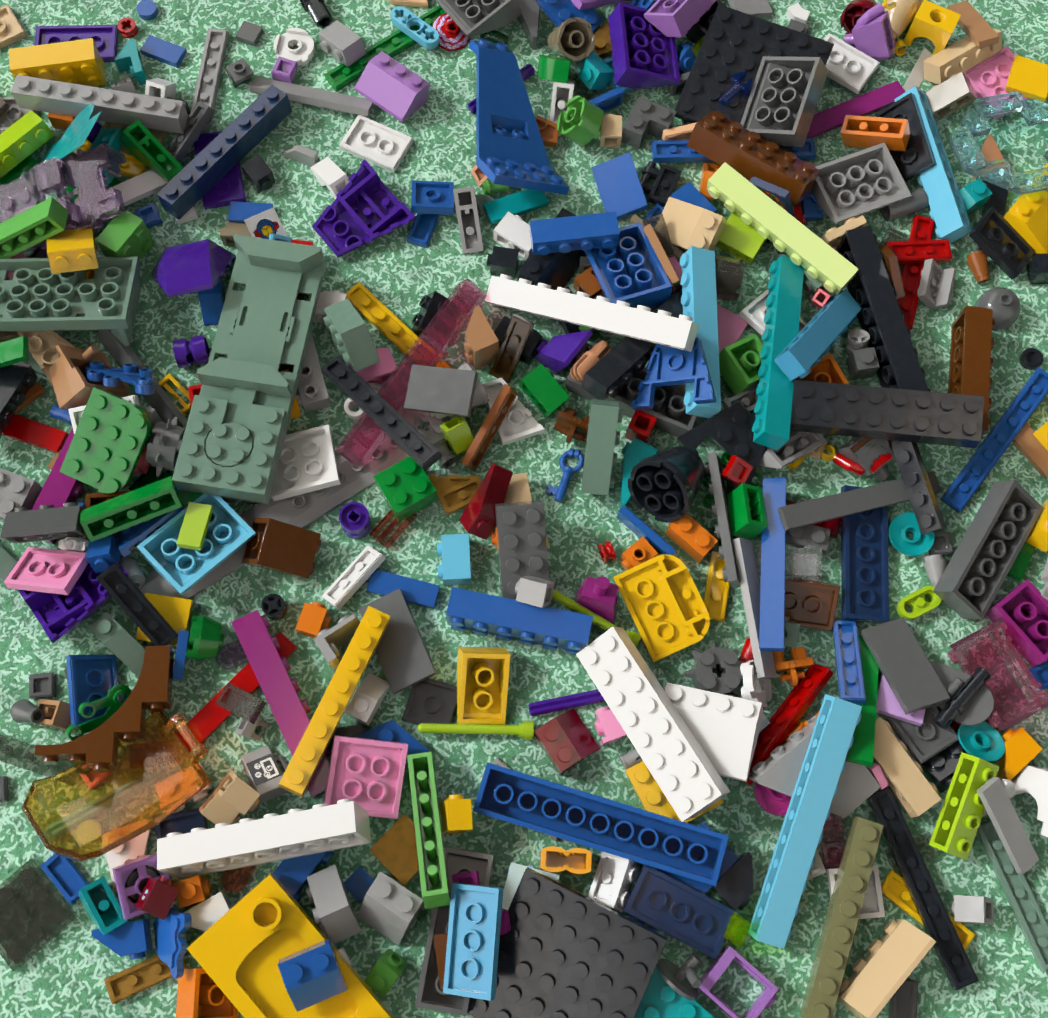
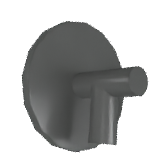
(682, 979)

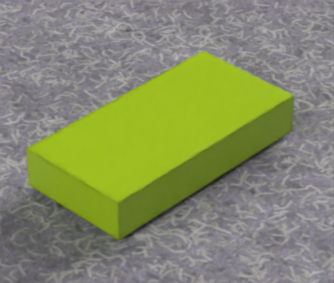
(194, 526)

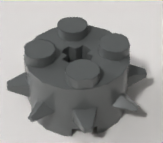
(165, 446)
(722, 660)

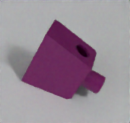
(599, 597)

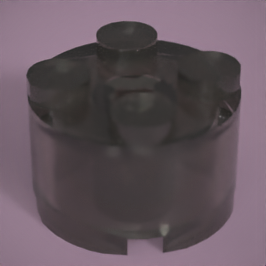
(728, 277)

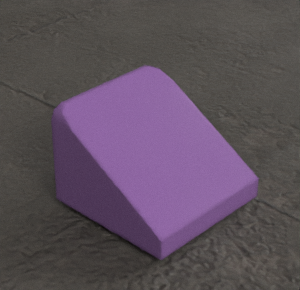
(284, 70)

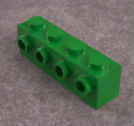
(130, 509)

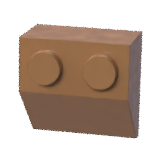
(480, 341)

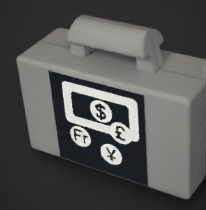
(264, 772)

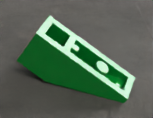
(149, 151)

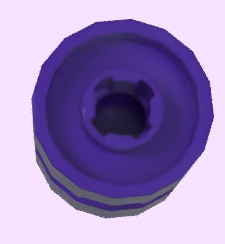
(191, 351)
(355, 520)

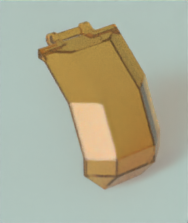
(93, 812)

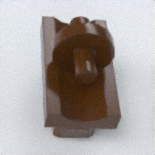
(571, 426)

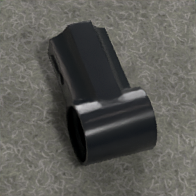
(318, 12)

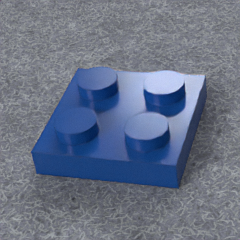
(432, 197)

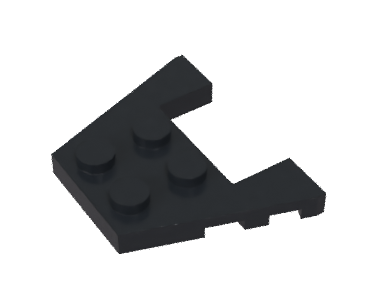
(732, 432)

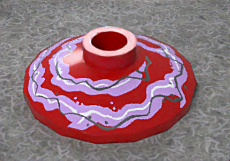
(449, 39)

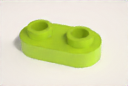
(917, 603)

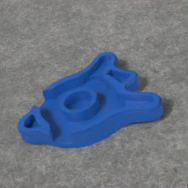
(171, 940)

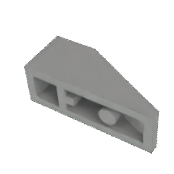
(468, 219)

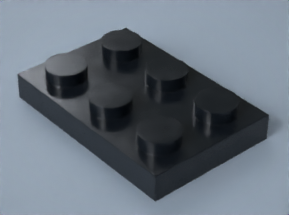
(1002, 243)

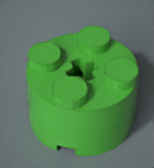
(580, 121)

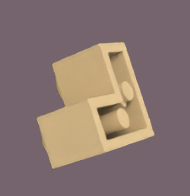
(229, 799)

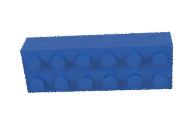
(518, 620)

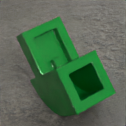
(554, 68)

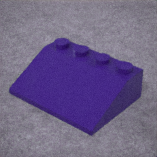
(640, 51)

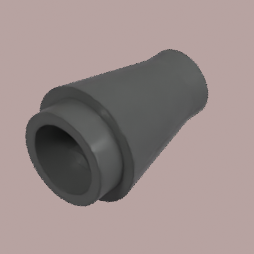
(26, 712)

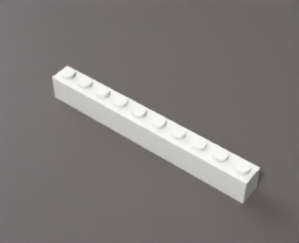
(593, 313)

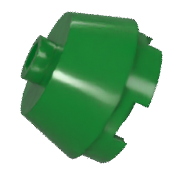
(204, 638)

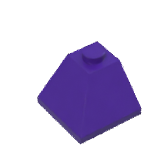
(561, 349)

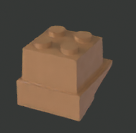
(71, 380)

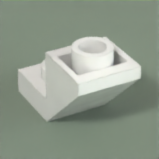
(330, 175)

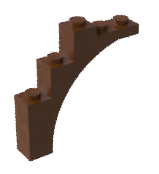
(101, 745)

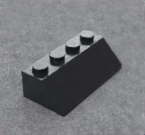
(554, 268)

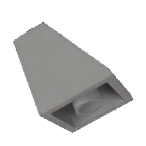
(390, 907)

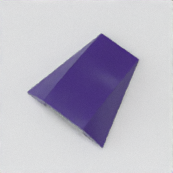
(361, 213)
(191, 267)
(65, 613)

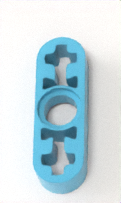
(411, 19)

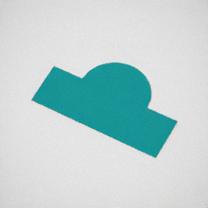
(74, 135)

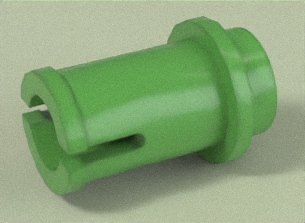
(489, 188)

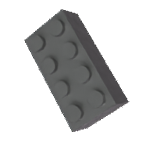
(520, 543)

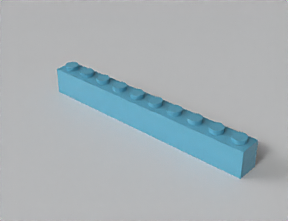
(804, 821)

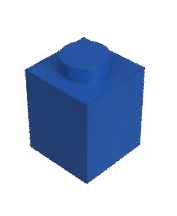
(103, 553)

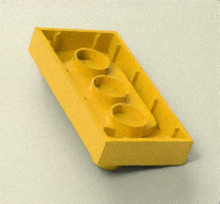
(245, 950)

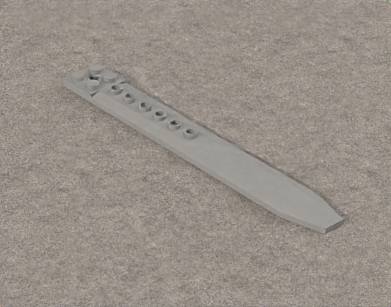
(308, 507)

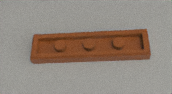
(489, 427)

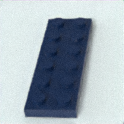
(865, 565)

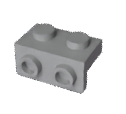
(935, 285)

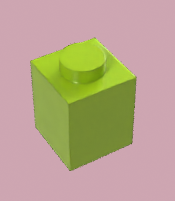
(457, 434)

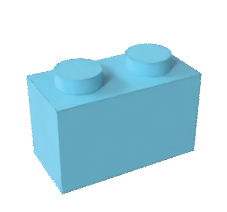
(455, 559)

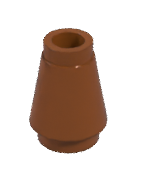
(978, 266)

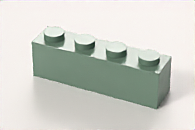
(600, 447)

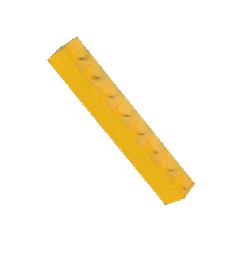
(334, 702)

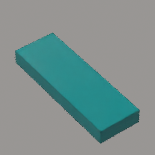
(516, 204)

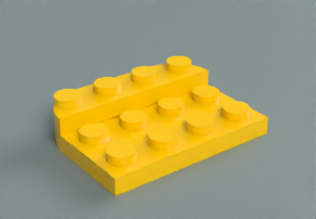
(664, 604)

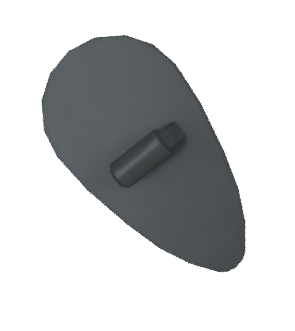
(978, 708)

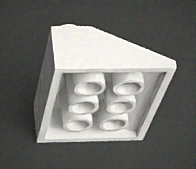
(722, 726)

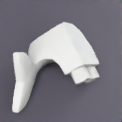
(1034, 782)

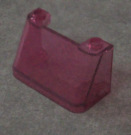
(1011, 682)

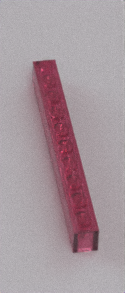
(427, 351)

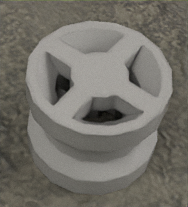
(857, 340)

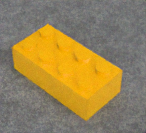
(63, 61)

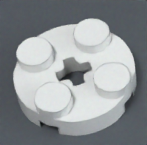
(293, 37)
(754, 688)

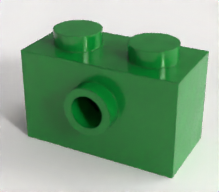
(544, 390)
(746, 511)

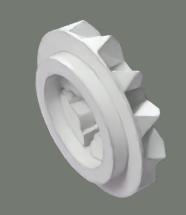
(73, 544)

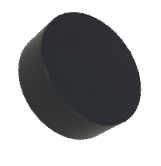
(1031, 358)

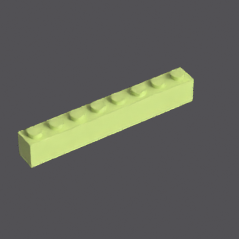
(781, 228)

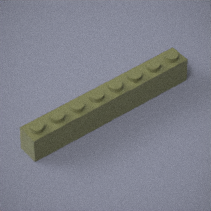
(841, 919)

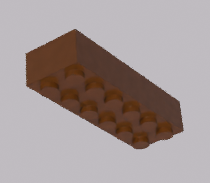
(752, 155)
(971, 356)

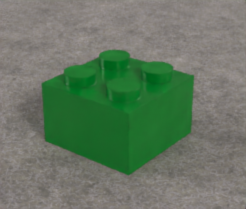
(405, 488)

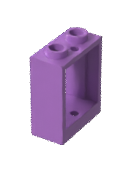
(716, 969)

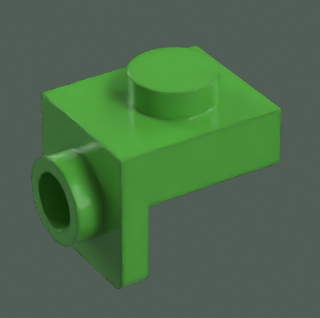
(385, 972)

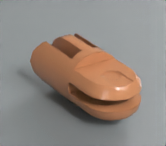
(588, 360)

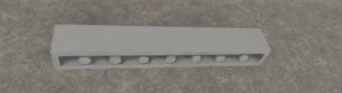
(115, 105)

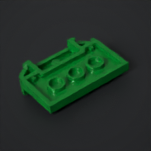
(107, 442)

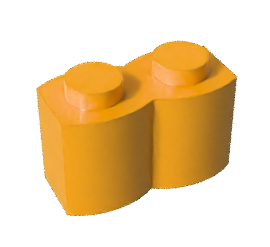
(574, 861)

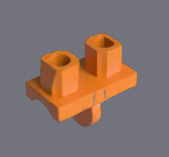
(799, 661)

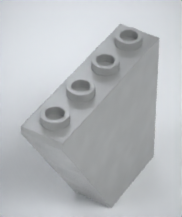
(784, 765)

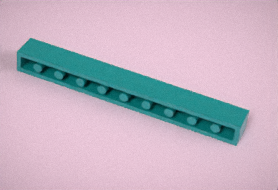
(781, 327)

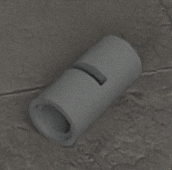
(915, 203)

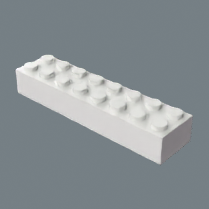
(652, 723)
(263, 840)

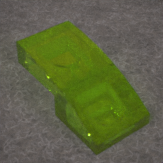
(736, 930)

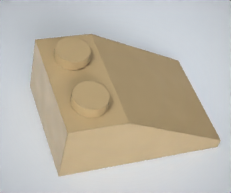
(692, 225)

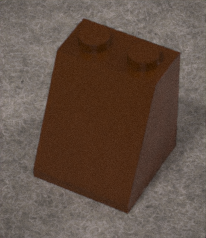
(282, 548)

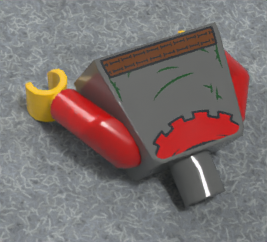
(862, 457)

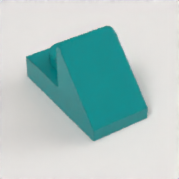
(130, 59)

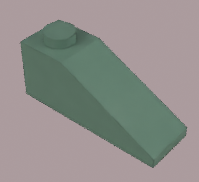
(119, 642)

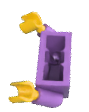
(874, 34)

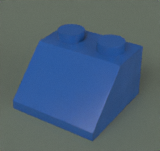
(312, 975)

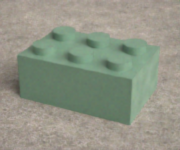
(350, 335)

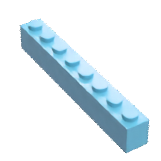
(939, 181)
(700, 303)

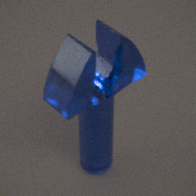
(737, 87)

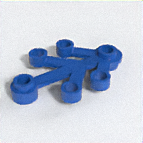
(143, 380)

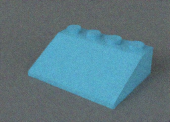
(184, 566)

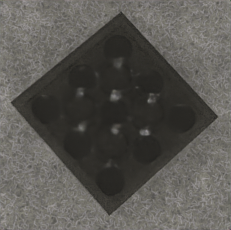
(30, 914)

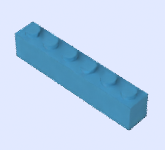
(818, 336)

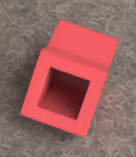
(823, 295)

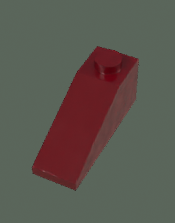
(480, 513)

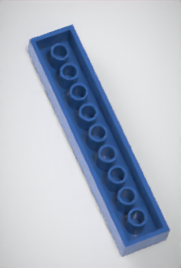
(601, 824)

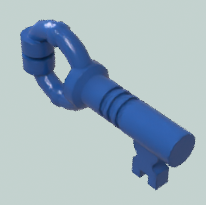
(568, 471)

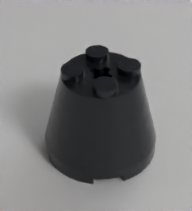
(667, 482)

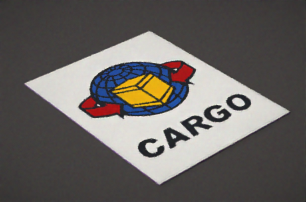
(264, 224)

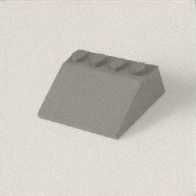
(859, 184)

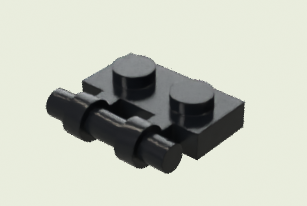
(664, 184)

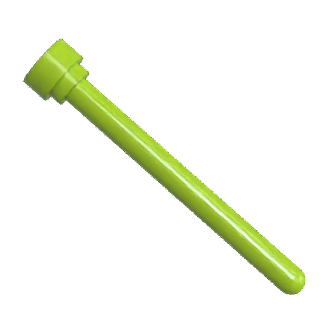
(598, 620)
(524, 730)

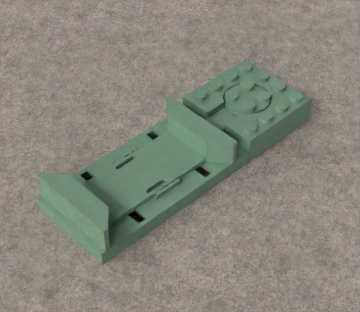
(68, 300)
(244, 399)

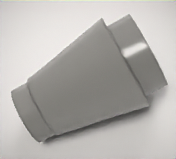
(934, 566)

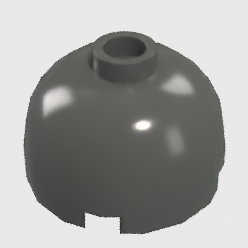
(1004, 305)

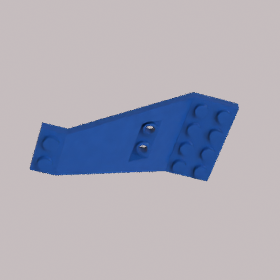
(506, 129)

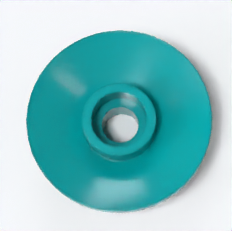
(905, 524)
(982, 741)

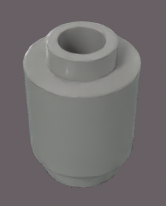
(133, 570)

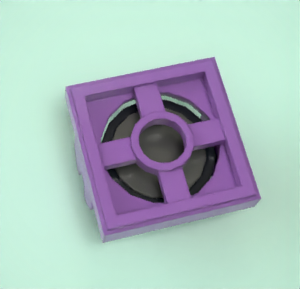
(132, 879)

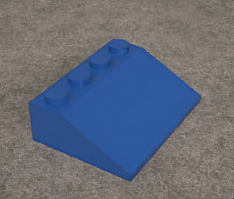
(631, 270)

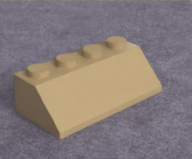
(884, 968)

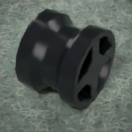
(271, 603)

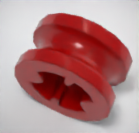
(126, 22)
(606, 552)

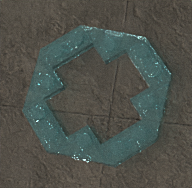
(976, 124)

